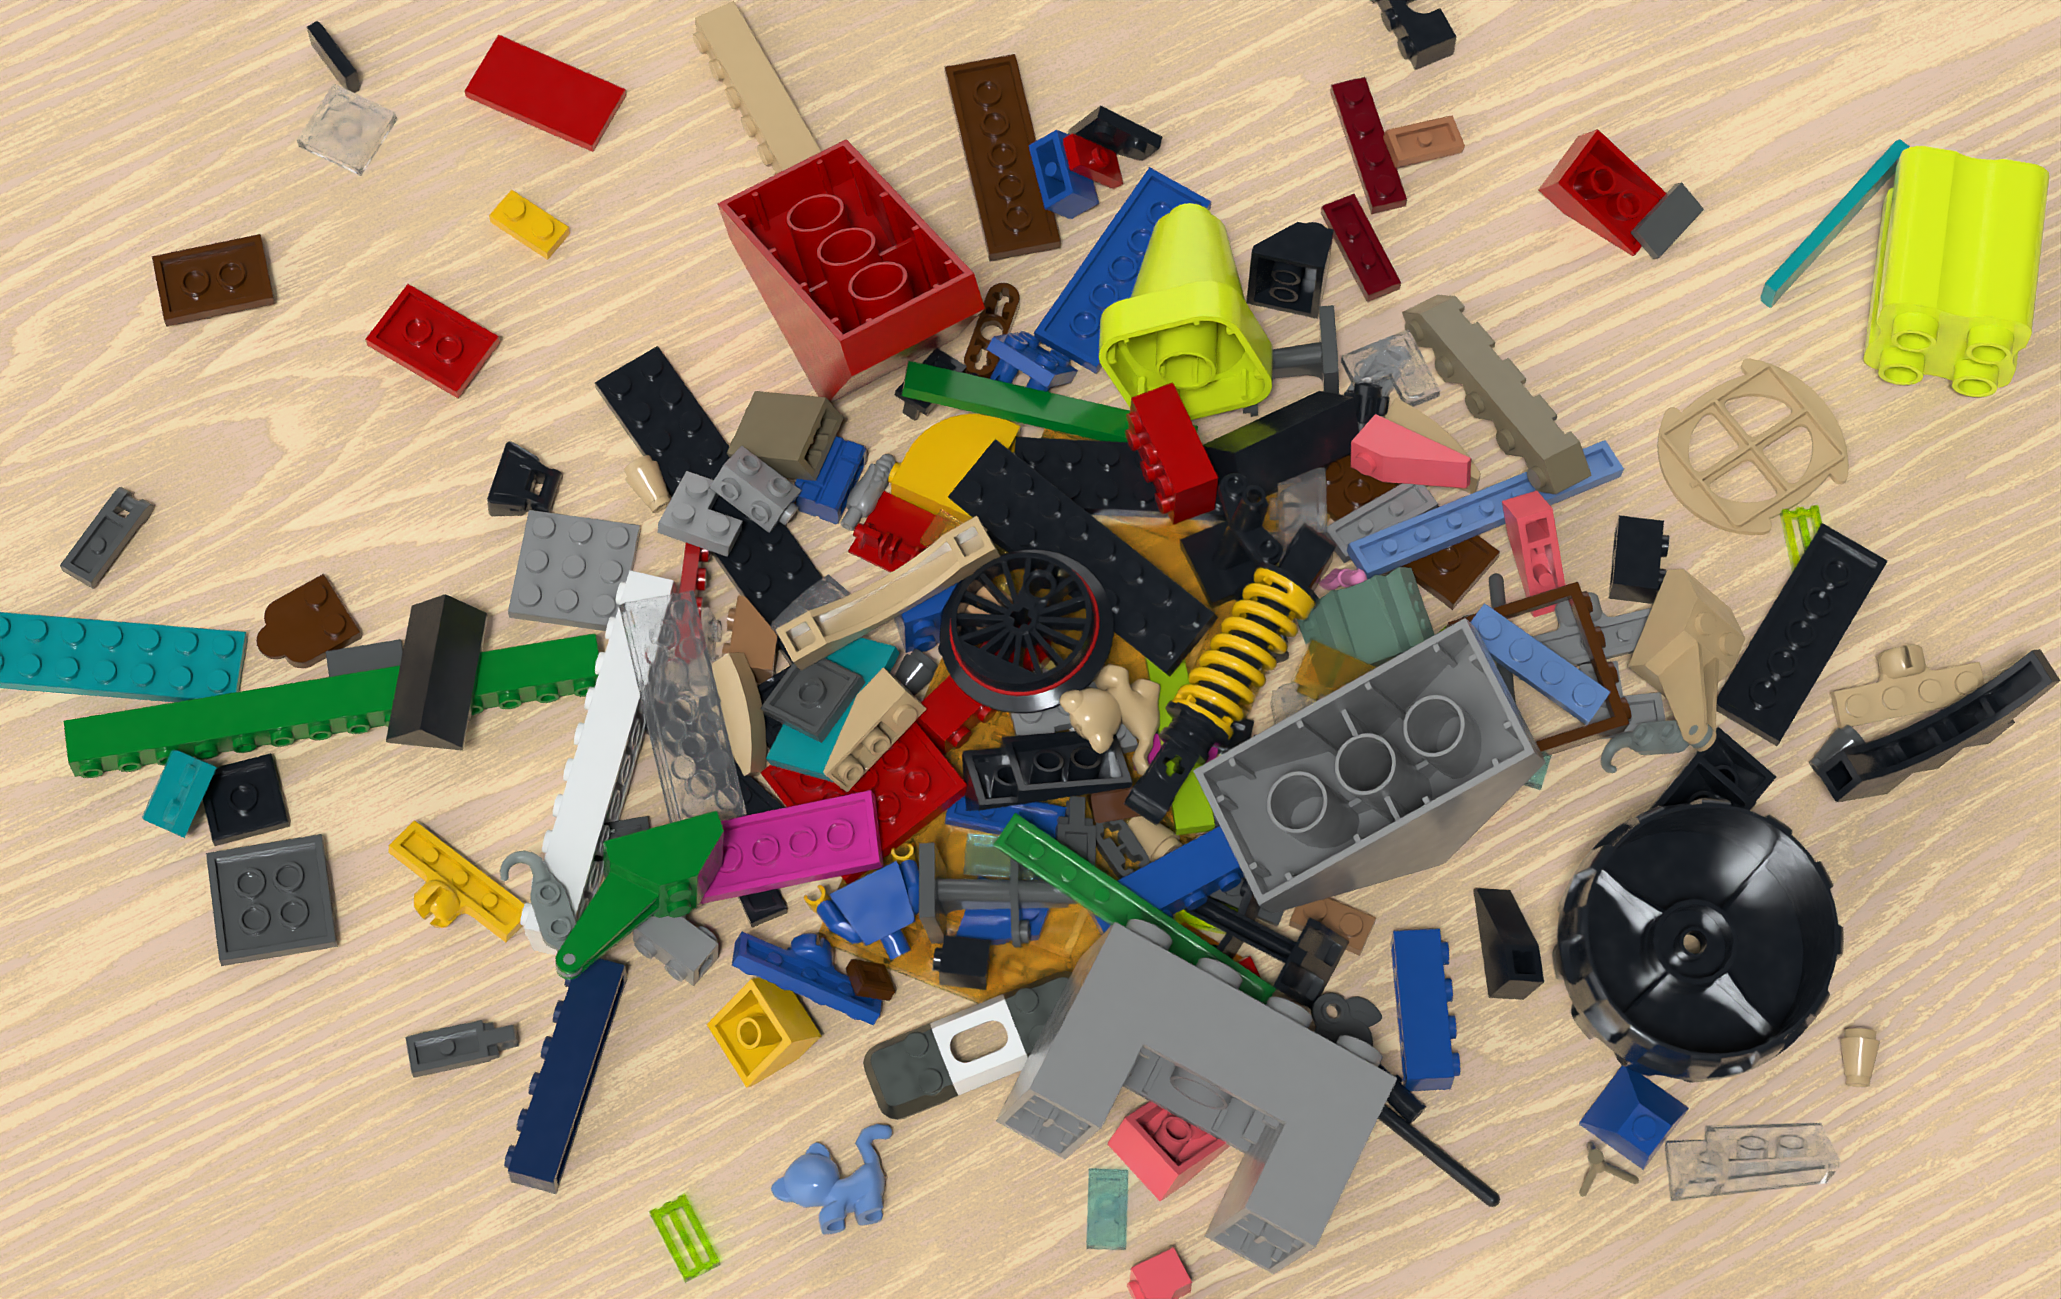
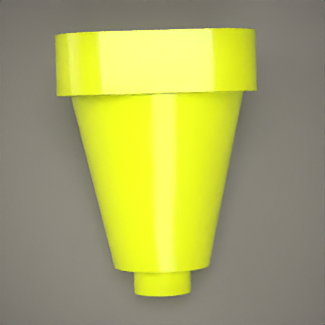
(1188, 322)

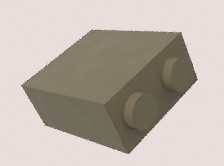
(788, 432)

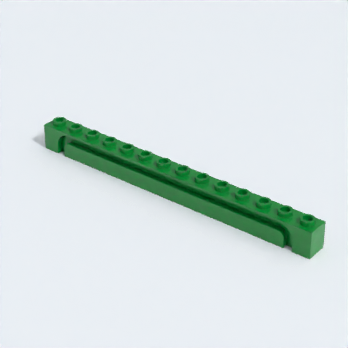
(313, 709)

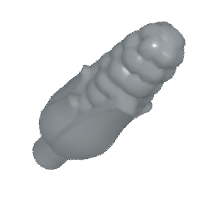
(867, 492)

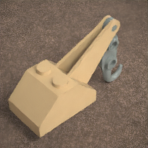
(1684, 655)

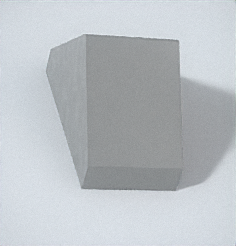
(1374, 774)

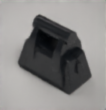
(515, 481)

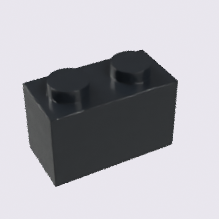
(1637, 559)

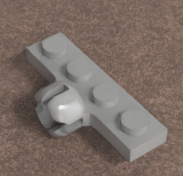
(1620, 633)

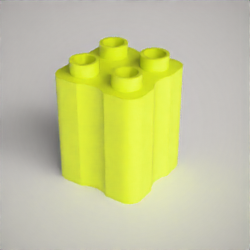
(1956, 269)

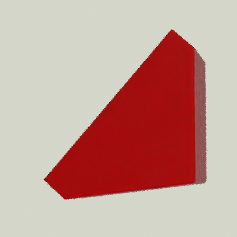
(849, 270)

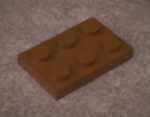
(213, 280)

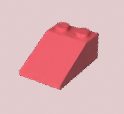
(1163, 1148)

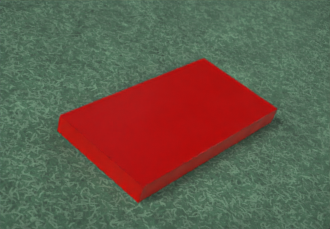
(545, 93)

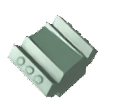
(1371, 618)

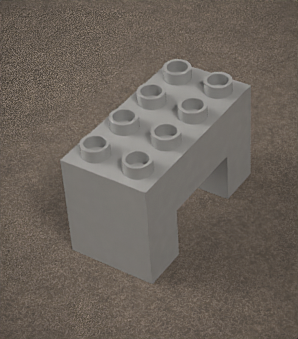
(1216, 1062)

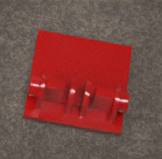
(891, 533)

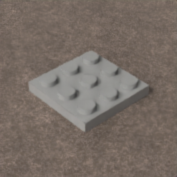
(572, 569)

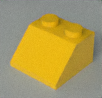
(763, 1030)

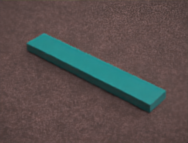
(1832, 225)

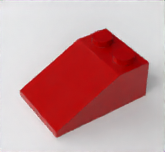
(1602, 190)

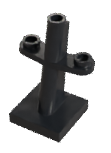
(1228, 552)
(1307, 962)

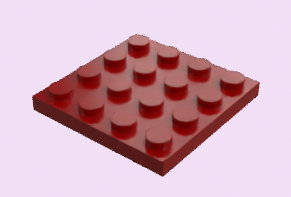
(908, 781)

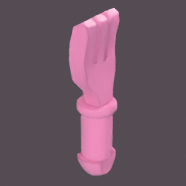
(1342, 577)

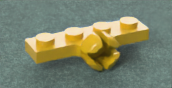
(454, 885)

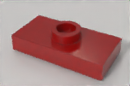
(1092, 161)

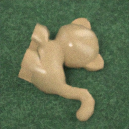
(1100, 711)

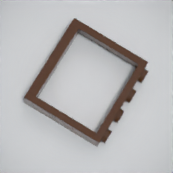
(1604, 671)

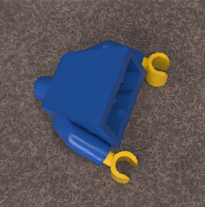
(874, 905)

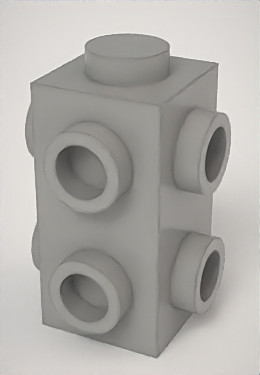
(756, 490)
(678, 945)

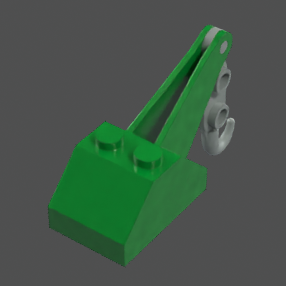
(645, 875)

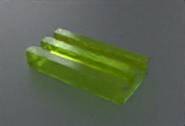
(1800, 514)
(670, 1208)

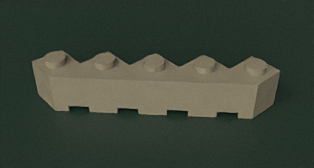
(1498, 394)

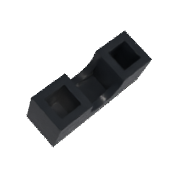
(1420, 36)

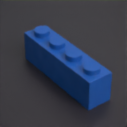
(1184, 876)
(1423, 1010)

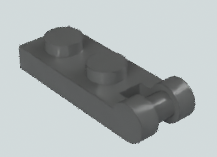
(106, 537)

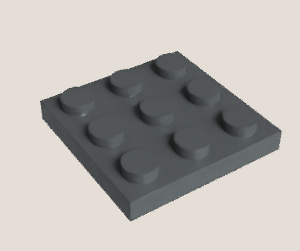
(271, 900)

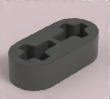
(1128, 844)

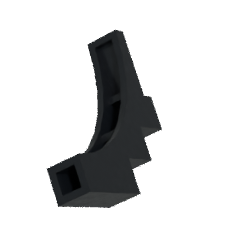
(1930, 743)

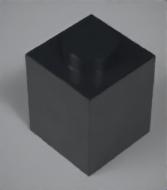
(963, 962)

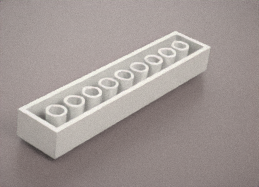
(600, 767)

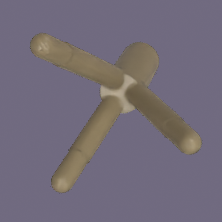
(1599, 1165)

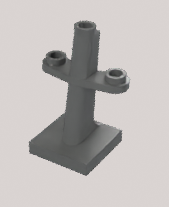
(1310, 359)
(943, 895)

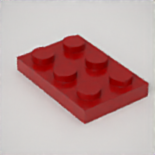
(432, 341)

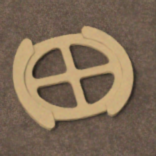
(1807, 411)

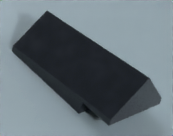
(1288, 441)
(437, 674)
(1040, 770)
(1720, 773)

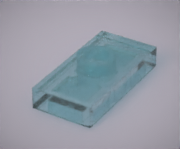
(1107, 1209)

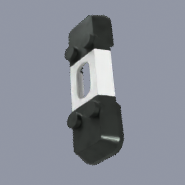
(918, 1066)

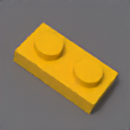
(529, 224)

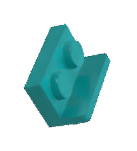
(178, 793)

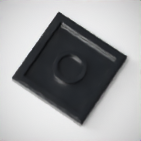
(244, 800)

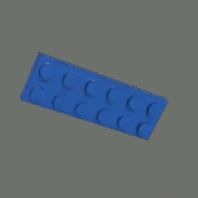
(1110, 269)

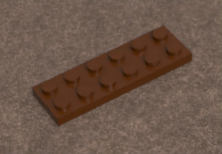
(995, 142)
(1444, 574)

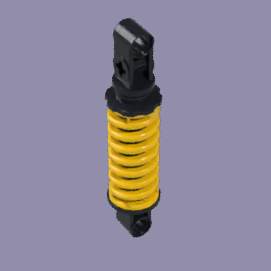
(1210, 701)

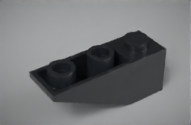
(1507, 946)

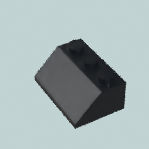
(1291, 269)

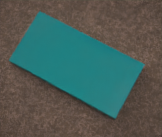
(807, 756)

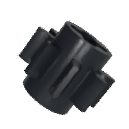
(1368, 401)

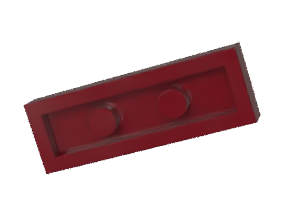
(1360, 247)

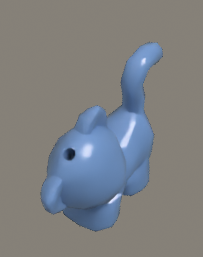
(816, 1182)

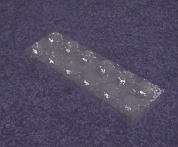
(682, 707)

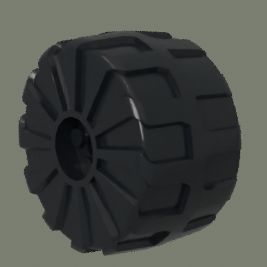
(1761, 930)

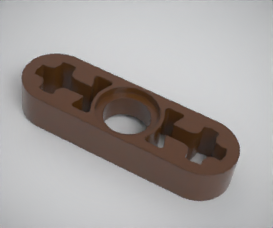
(987, 318)

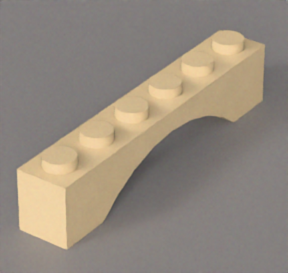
(851, 617)

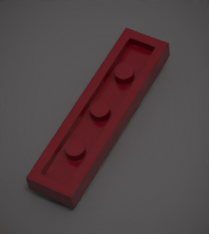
(1367, 146)

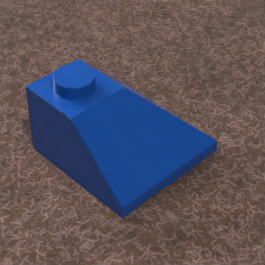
(1633, 1116)

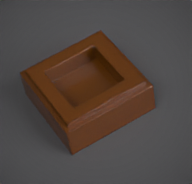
(870, 979)

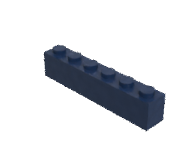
(566, 1076)

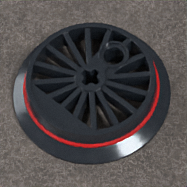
(1008, 685)

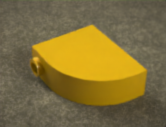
(944, 457)

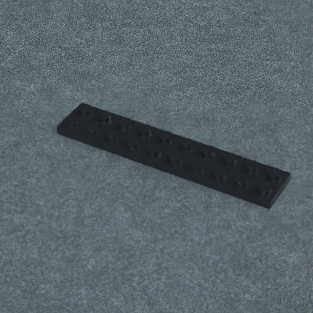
(679, 435)

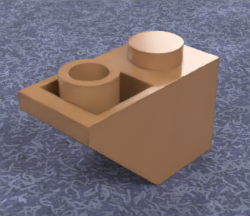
(753, 638)

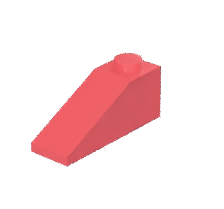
(1406, 457)
(1534, 545)

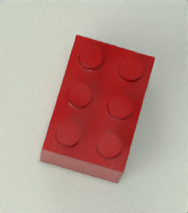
(1171, 454)

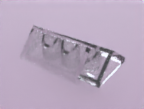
(1749, 1159)

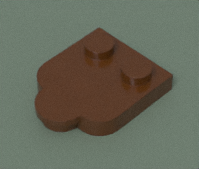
(306, 625)

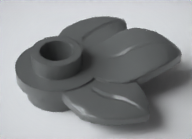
(1352, 1018)

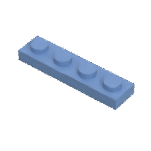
(1539, 665)

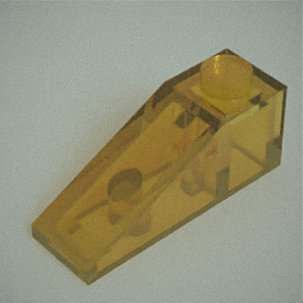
(1326, 670)

